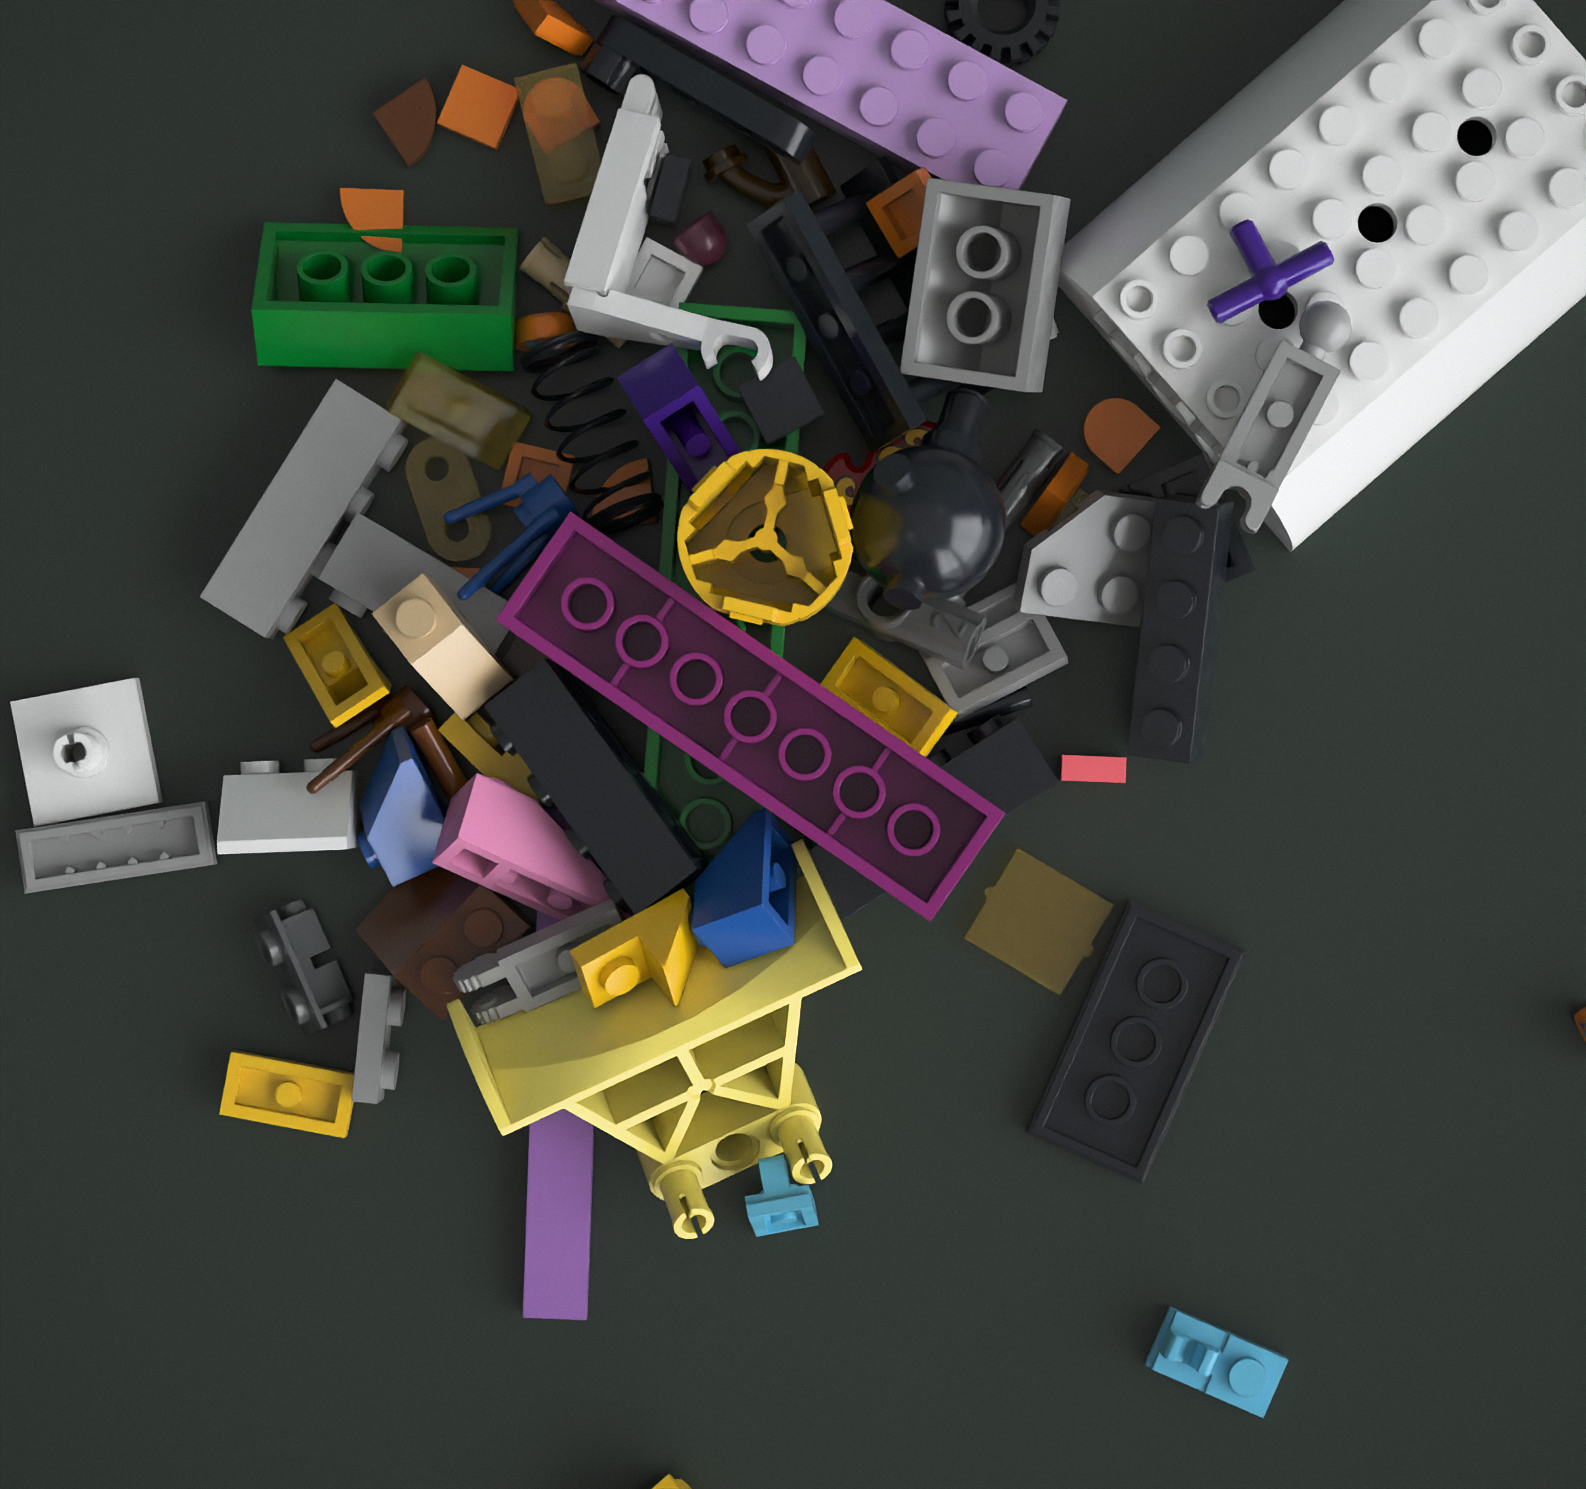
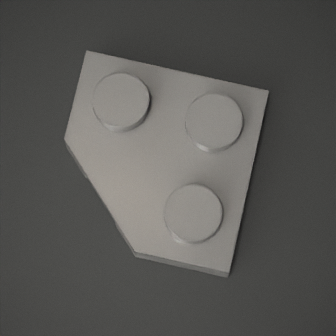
(1090, 562)

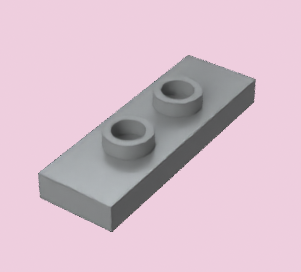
(116, 847)

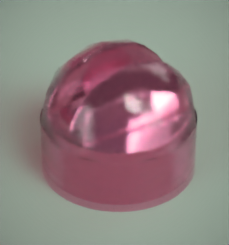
(702, 240)

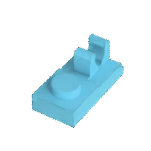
(780, 1204)
(1216, 1361)

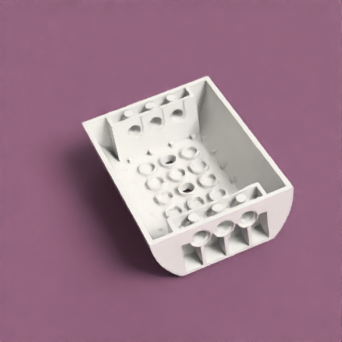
(1335, 126)

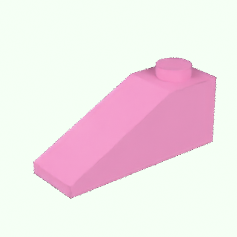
(516, 850)

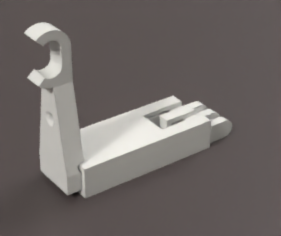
(613, 236)

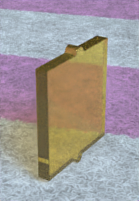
(1038, 921)

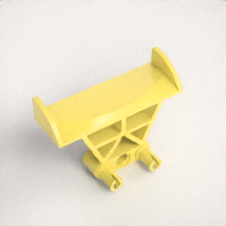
(643, 1062)

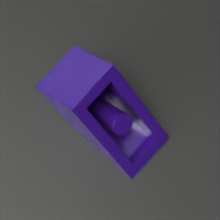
(678, 415)

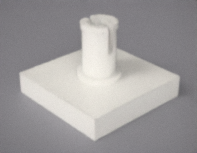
(86, 752)

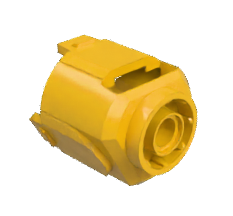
(774, 492)

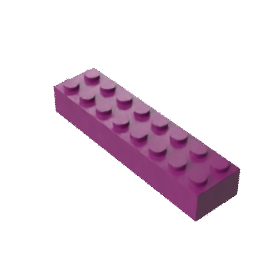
(750, 716)

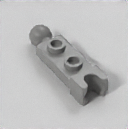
(1279, 415)

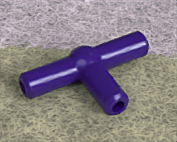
(1268, 279)

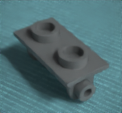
(308, 990)

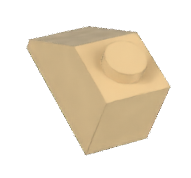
(443, 645)

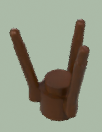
(388, 714)

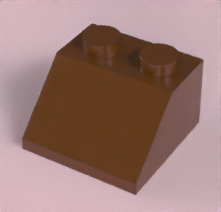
(436, 926)

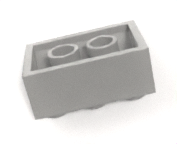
(985, 285)

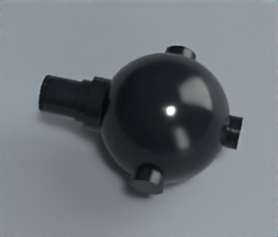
(930, 512)

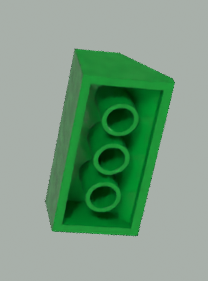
(347, 305)

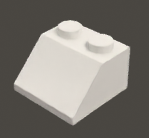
(277, 814)

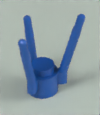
(541, 512)

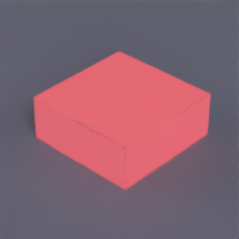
(1092, 768)

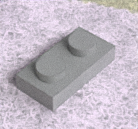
(375, 1065)

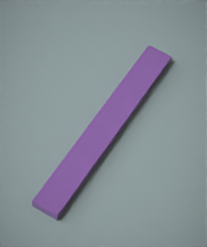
(558, 1203)

